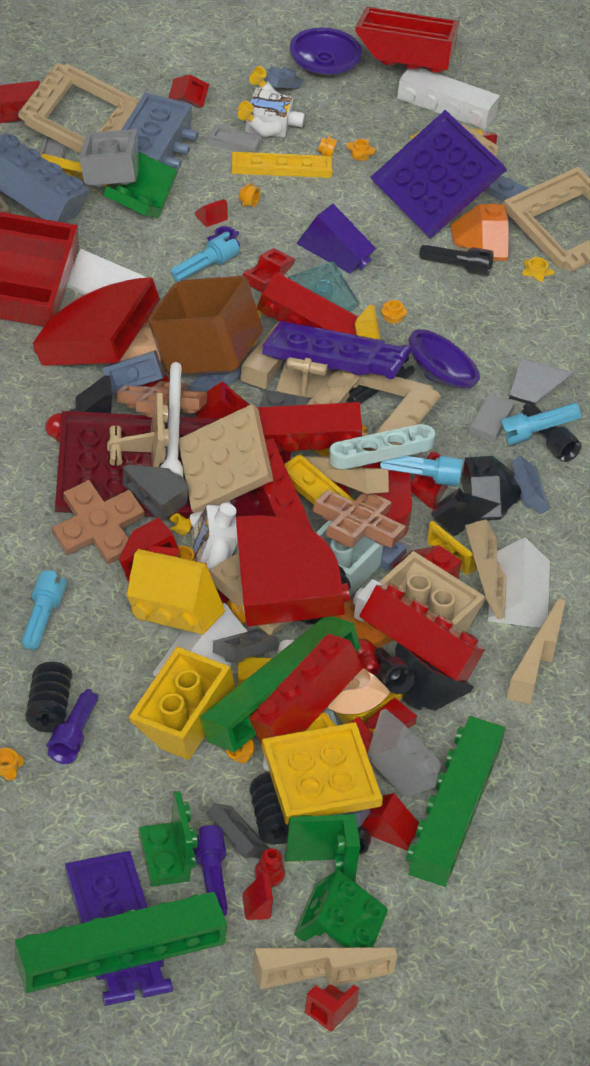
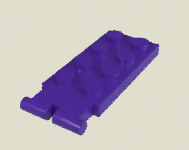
(336, 349)
(109, 888)

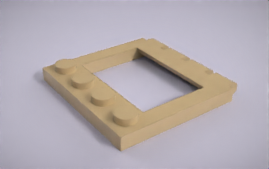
(51, 91)
(543, 197)
(411, 411)

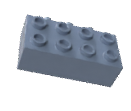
(162, 128)
(38, 183)

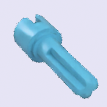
(217, 252)
(521, 427)
(444, 469)
(46, 596)

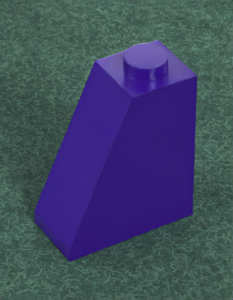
(337, 240)

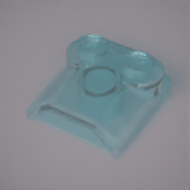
(328, 283)

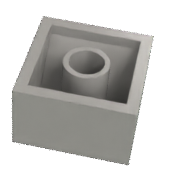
(110, 157)
(402, 756)

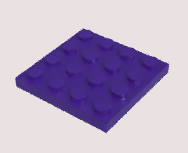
(438, 174)

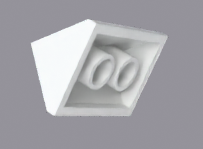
(94, 272)
(525, 585)
(202, 644)

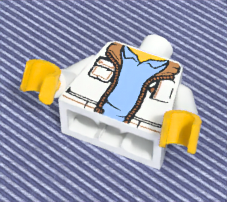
(269, 111)
(212, 532)

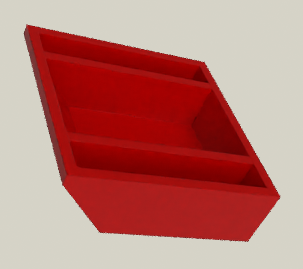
(408, 38)
(34, 267)

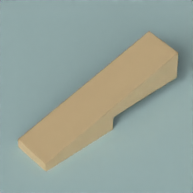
(260, 368)
(362, 479)
(490, 571)
(542, 648)
(339, 965)

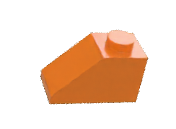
(483, 228)

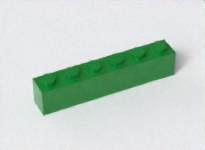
(228, 720)
(456, 801)
(120, 941)

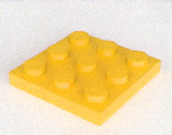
(321, 772)

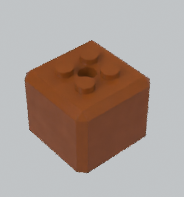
(206, 325)

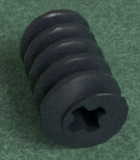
(48, 696)
(267, 810)

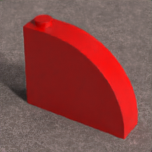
(97, 324)
(287, 572)

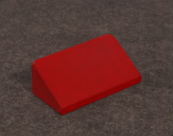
(425, 487)

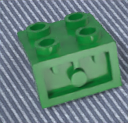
(149, 190)
(325, 838)
(170, 846)
(342, 912)

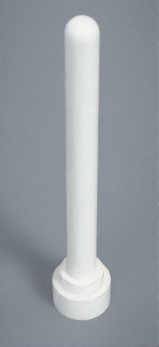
(173, 420)

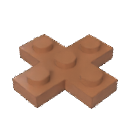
(144, 398)
(358, 519)
(97, 521)

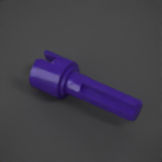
(68, 736)
(210, 854)

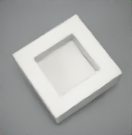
(361, 598)

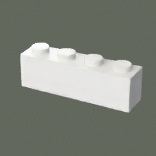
(444, 93)

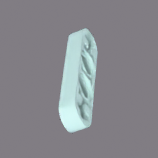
(351, 454)

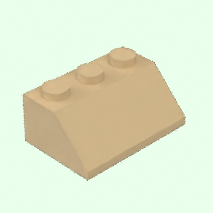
(436, 589)

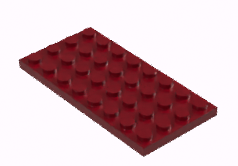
(86, 457)

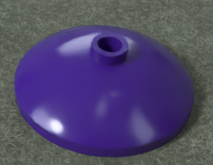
(325, 51)
(442, 360)

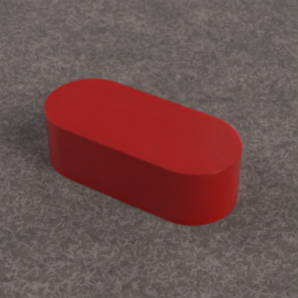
(398, 494)

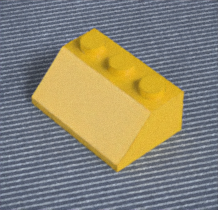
(173, 592)
(177, 699)

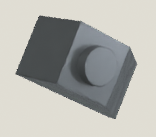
(156, 489)

